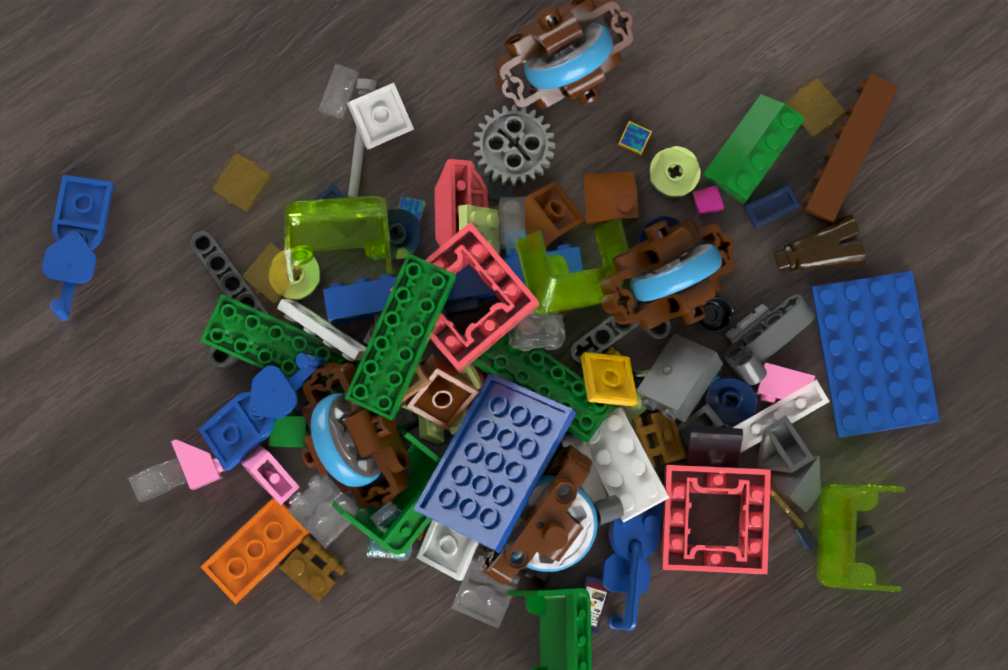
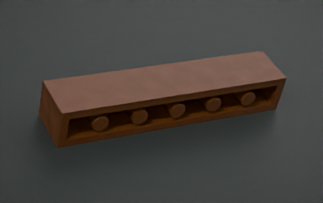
(850, 148)

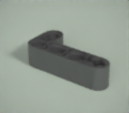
(614, 333)
(767, 338)
(606, 507)

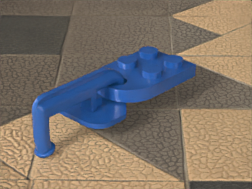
(79, 211)
(238, 429)
(626, 567)

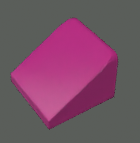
(707, 200)

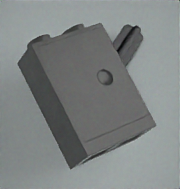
(677, 378)

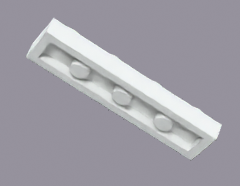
(318, 326)
(793, 406)

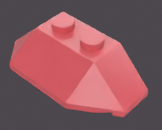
(457, 186)

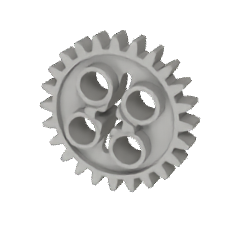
(497, 160)

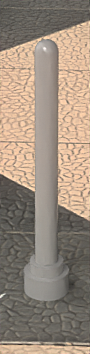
(364, 87)

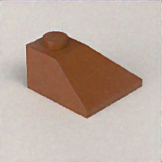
(610, 197)
(552, 213)
(445, 396)

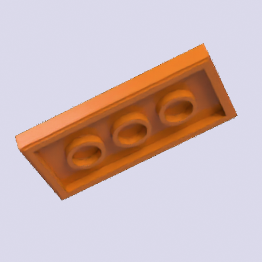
(255, 550)

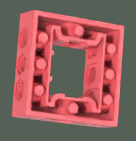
(517, 301)
(754, 493)

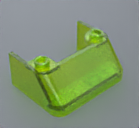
(336, 226)
(550, 276)
(838, 536)

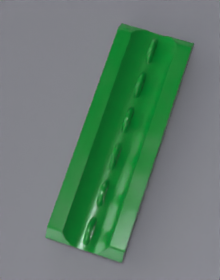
(400, 336)
(263, 338)
(548, 378)

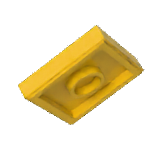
(608, 379)

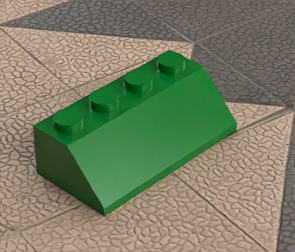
(753, 147)

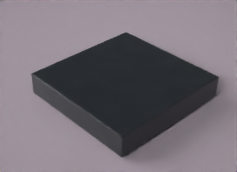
(714, 447)

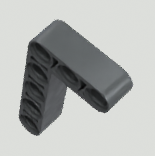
(222, 277)

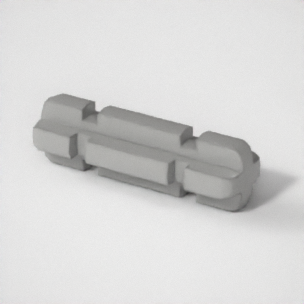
(747, 323)

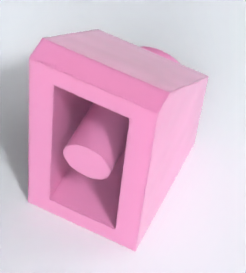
(781, 383)
(198, 465)
(269, 474)

